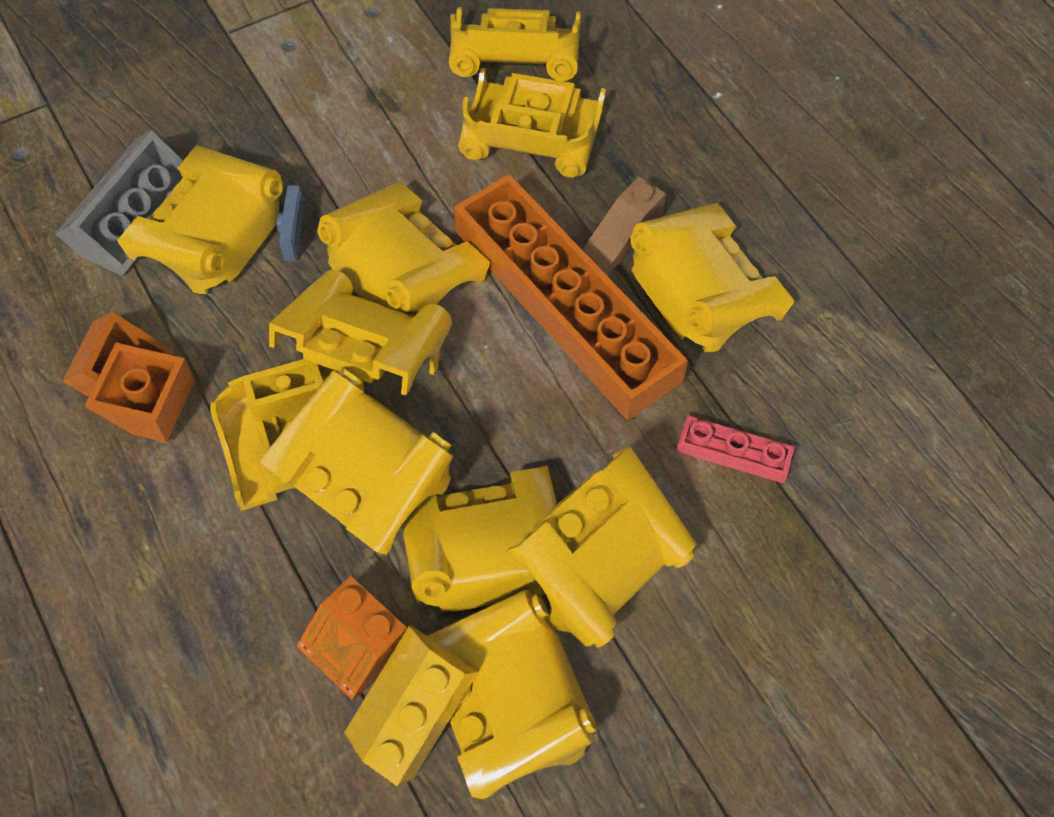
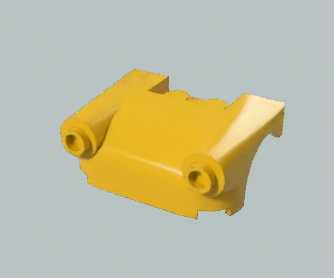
(514, 38)
(532, 118)
(209, 219)
(396, 251)
(703, 276)
(360, 334)
(253, 416)
(359, 460)
(462, 539)
(603, 547)
(523, 702)

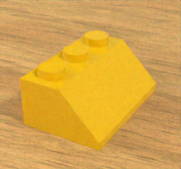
(409, 706)

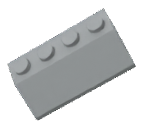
(128, 190)

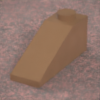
(612, 237)

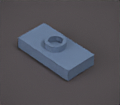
(291, 222)

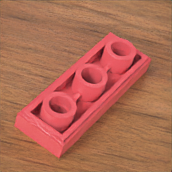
(754, 456)

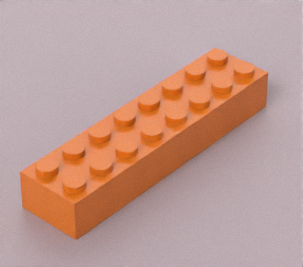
(570, 297)

